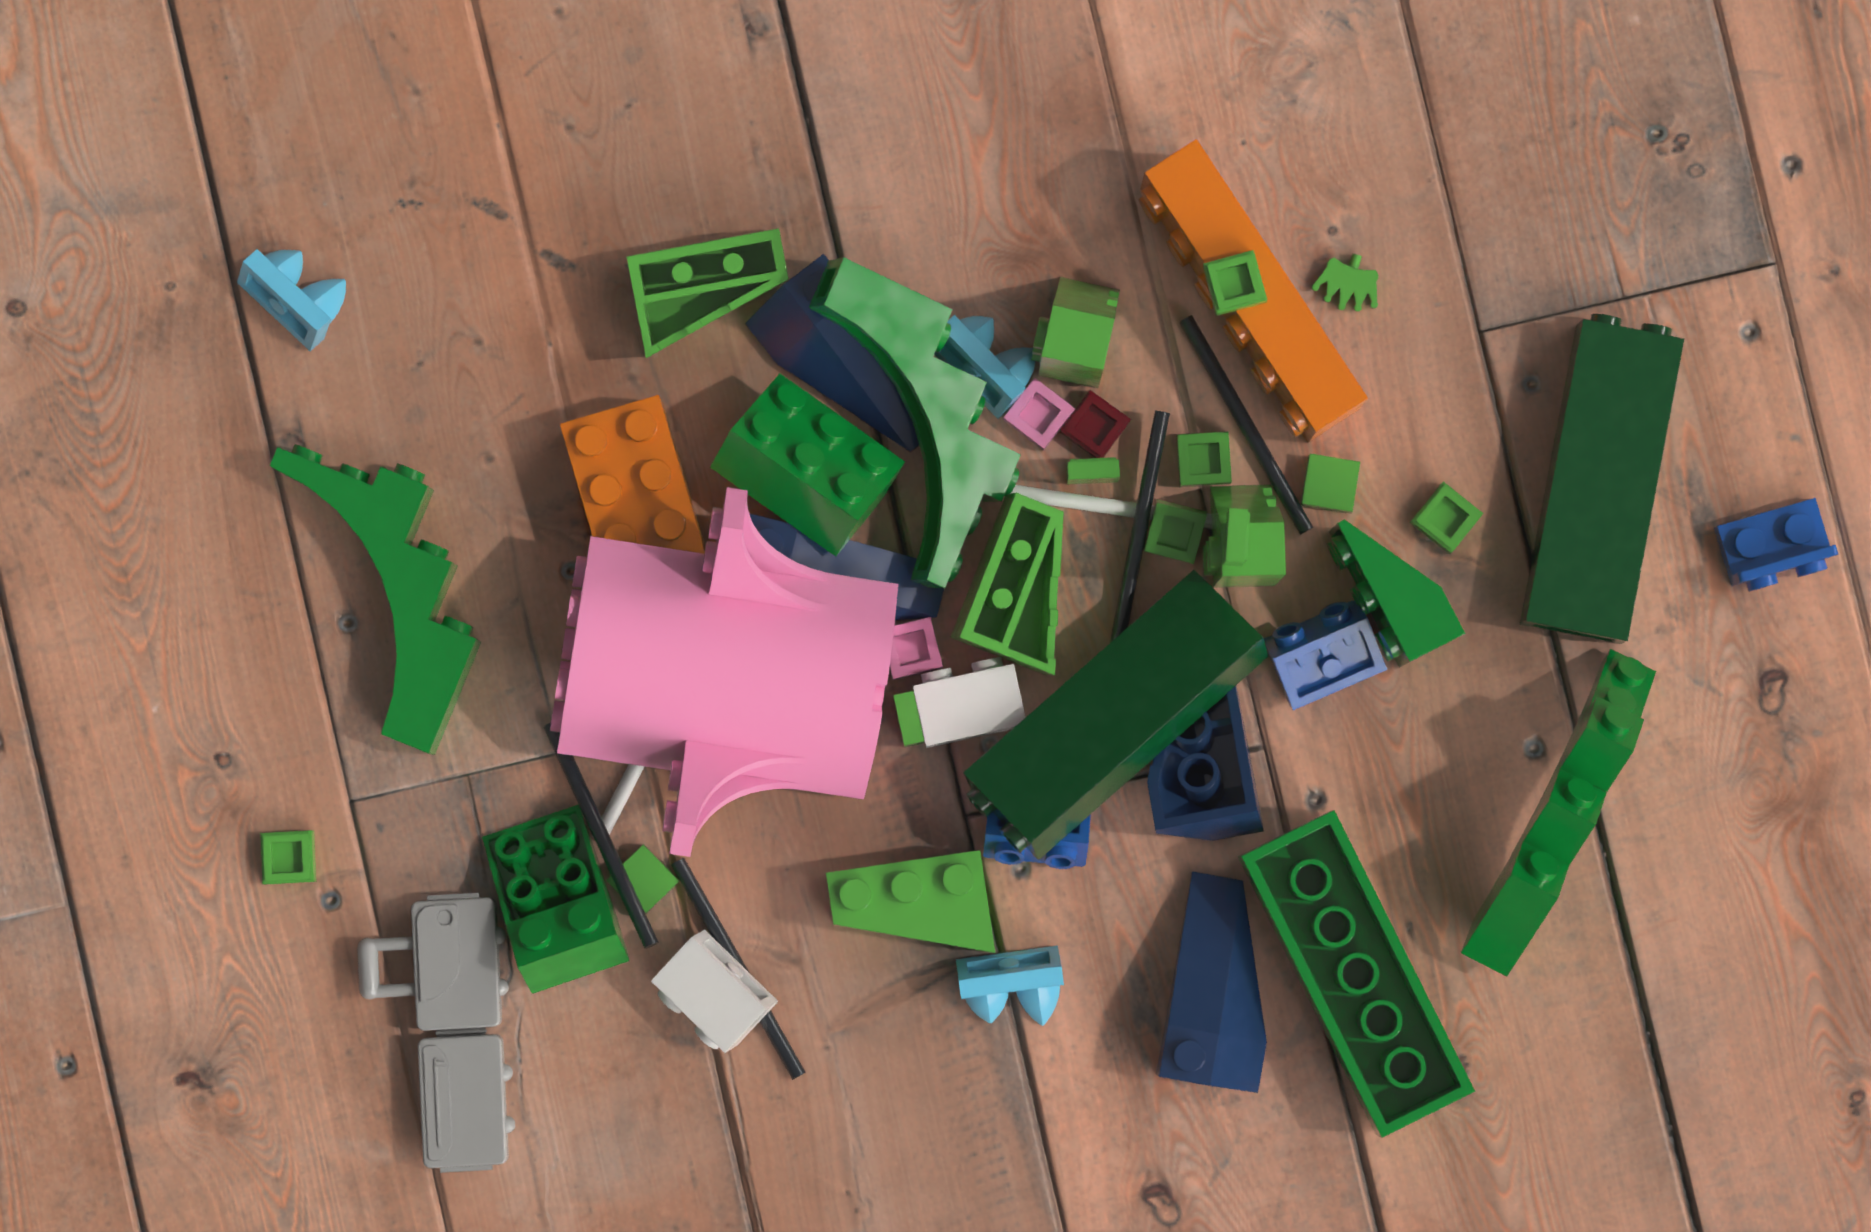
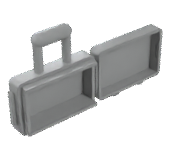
(457, 996)

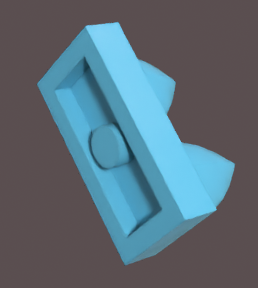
(304, 311)
(1004, 373)
(1029, 973)

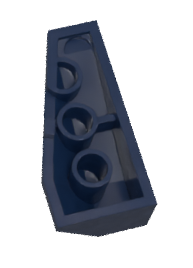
(830, 357)
(857, 561)
(1206, 778)
(1214, 1005)

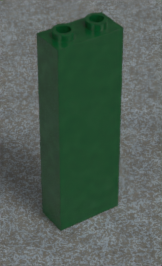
(1602, 479)
(1114, 715)

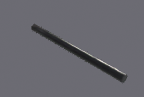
(1246, 424)
(1140, 523)
(604, 842)
(719, 933)

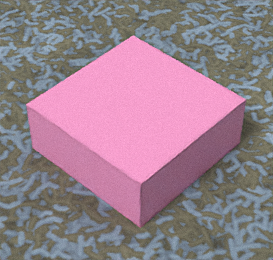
(1039, 414)
(914, 649)

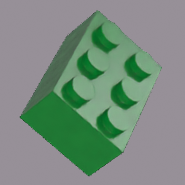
(807, 464)

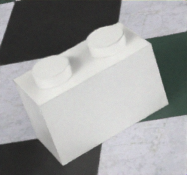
(968, 703)
(713, 992)

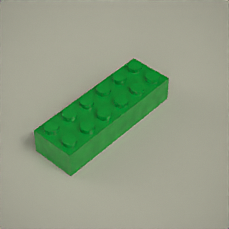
(1356, 974)

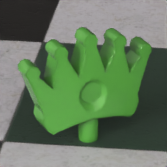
(1348, 281)

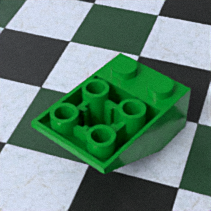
(1404, 602)
(554, 899)

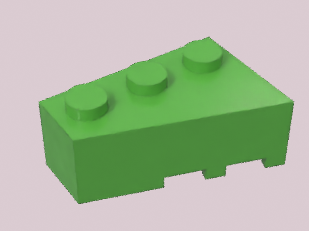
(700, 282)
(1077, 334)
(1266, 538)
(1016, 587)
(917, 899)

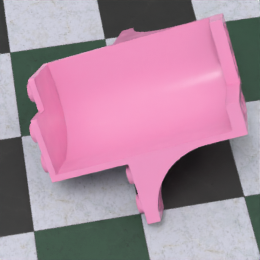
(724, 669)

